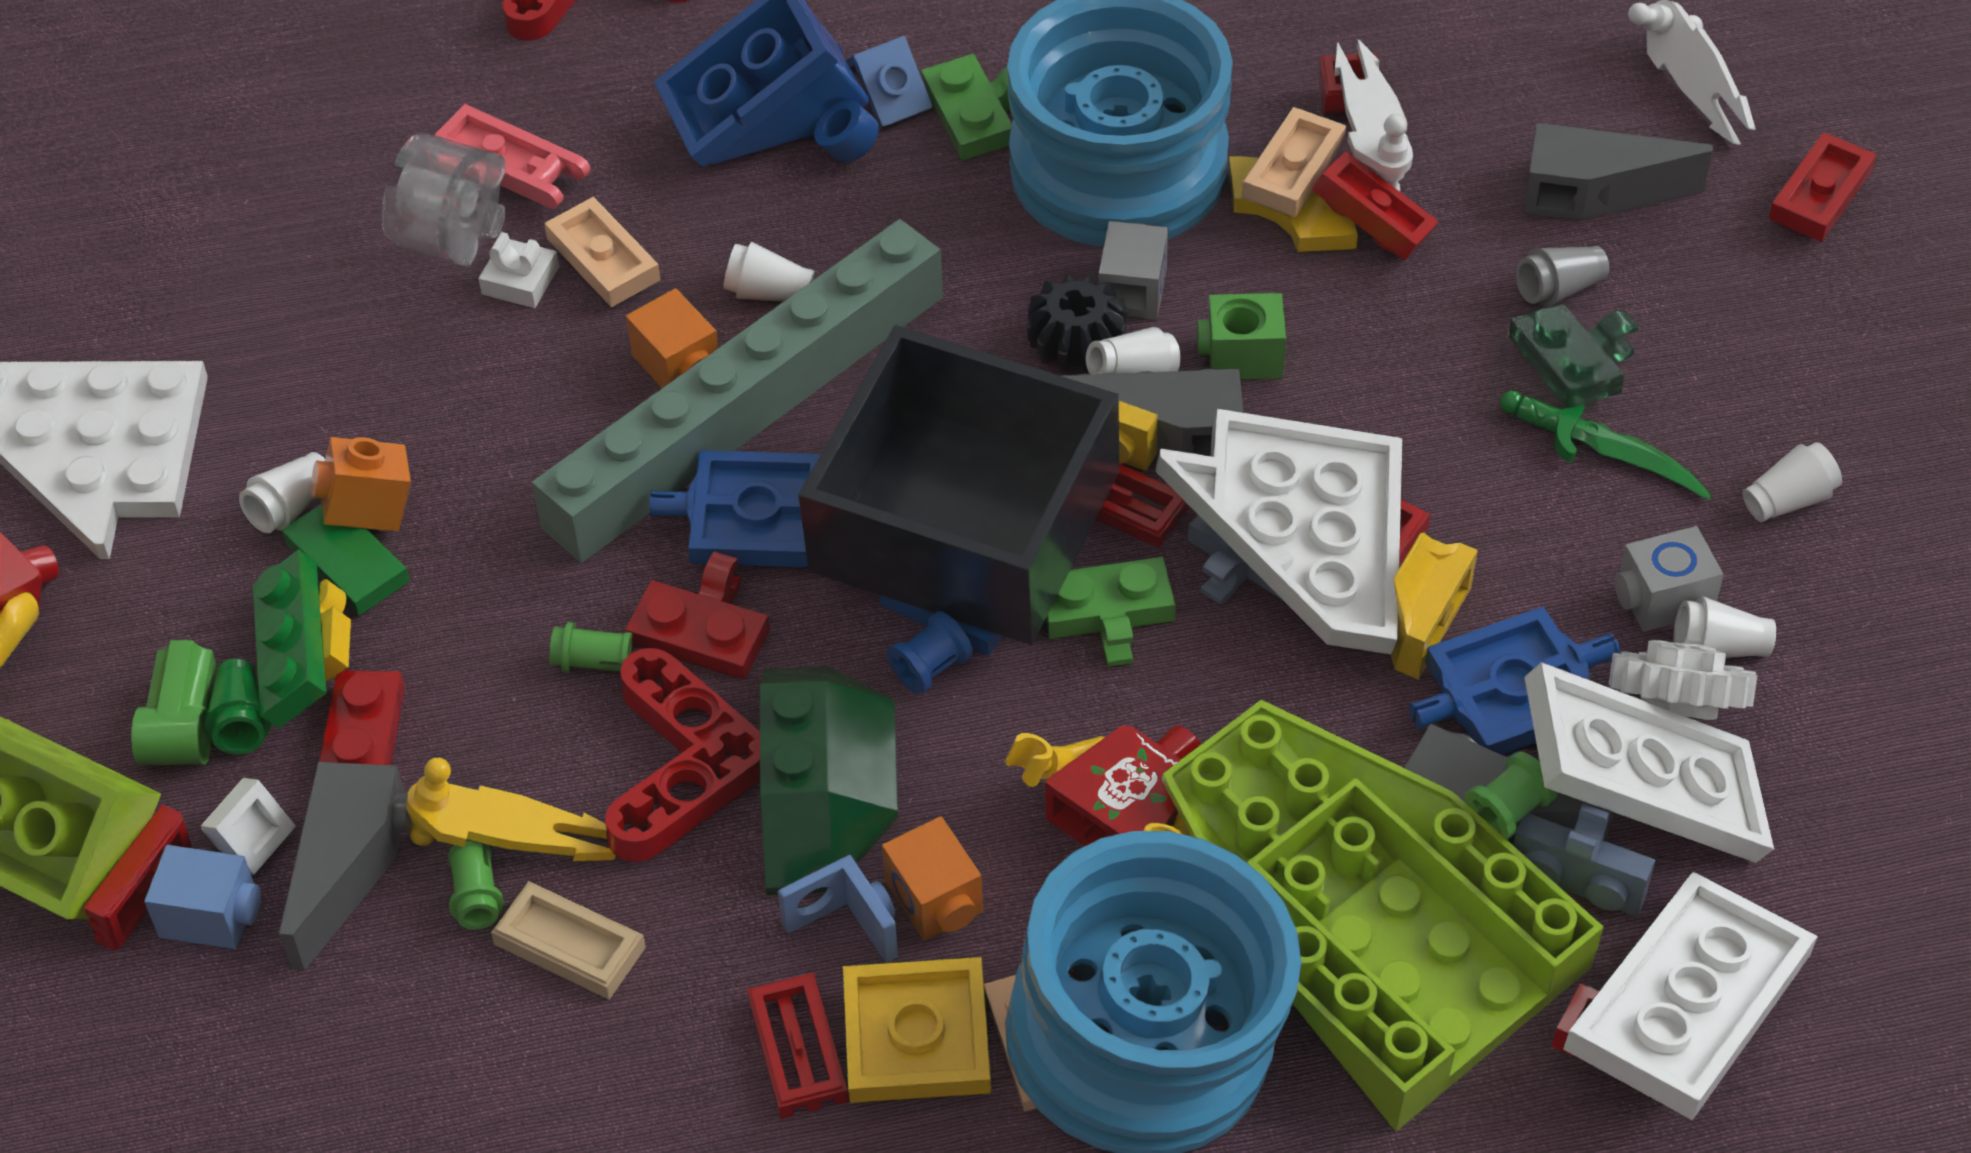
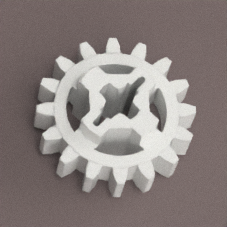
(1683, 679)

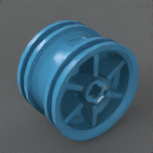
(1118, 115)
(1166, 949)

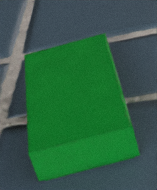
(348, 559)

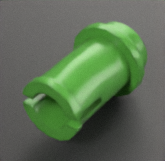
(588, 648)
(475, 896)

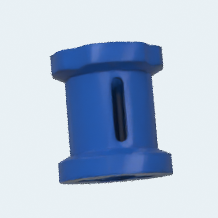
(929, 652)

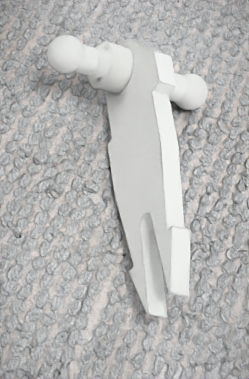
(1694, 62)
(1374, 117)

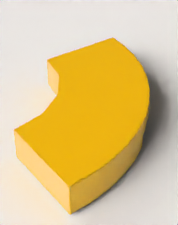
(1314, 226)

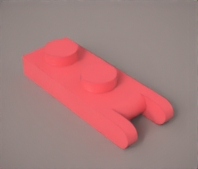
(529, 160)

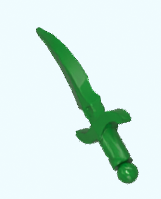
(1569, 425)

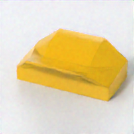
(1428, 596)

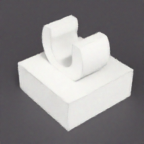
(518, 271)
(248, 824)

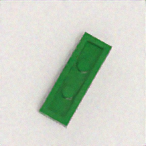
(288, 639)

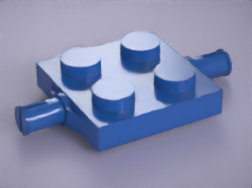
(743, 507)
(1485, 675)

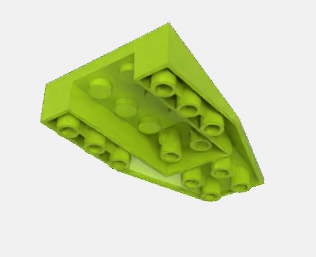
(1406, 905)

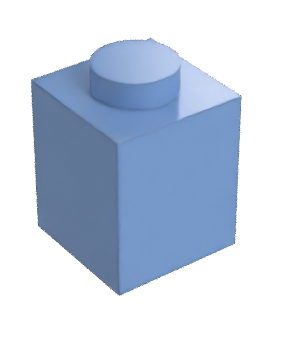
(202, 897)

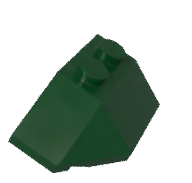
(823, 771)

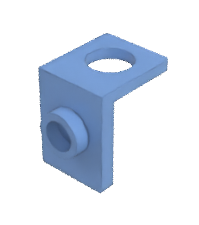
(891, 81)
(845, 886)

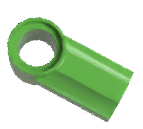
(178, 700)

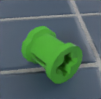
(1511, 794)

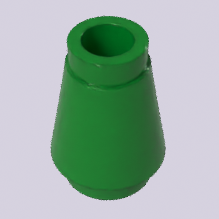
(234, 709)

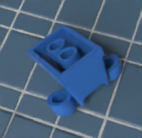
(766, 84)

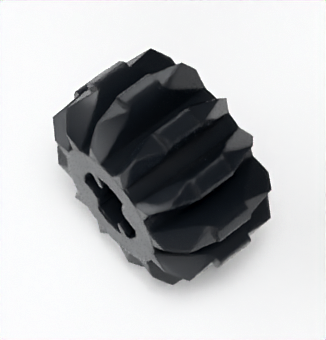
(1071, 317)

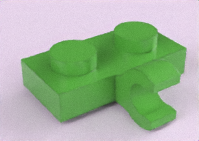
(970, 105)
(1111, 602)

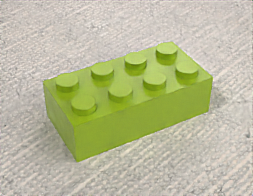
(62, 820)

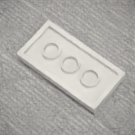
(1647, 763)
(1690, 995)

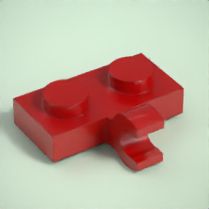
(702, 625)

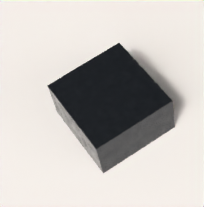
(961, 483)

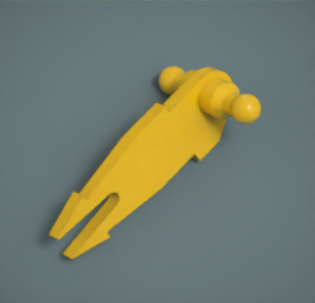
(496, 818)

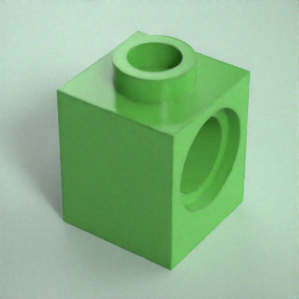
(1244, 334)

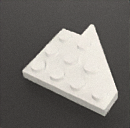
(101, 439)
(1307, 514)

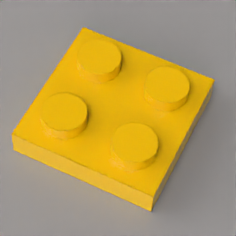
(916, 1030)

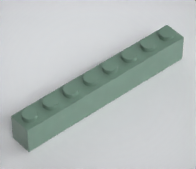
(738, 389)

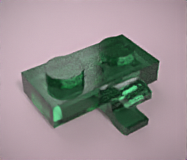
(1569, 357)

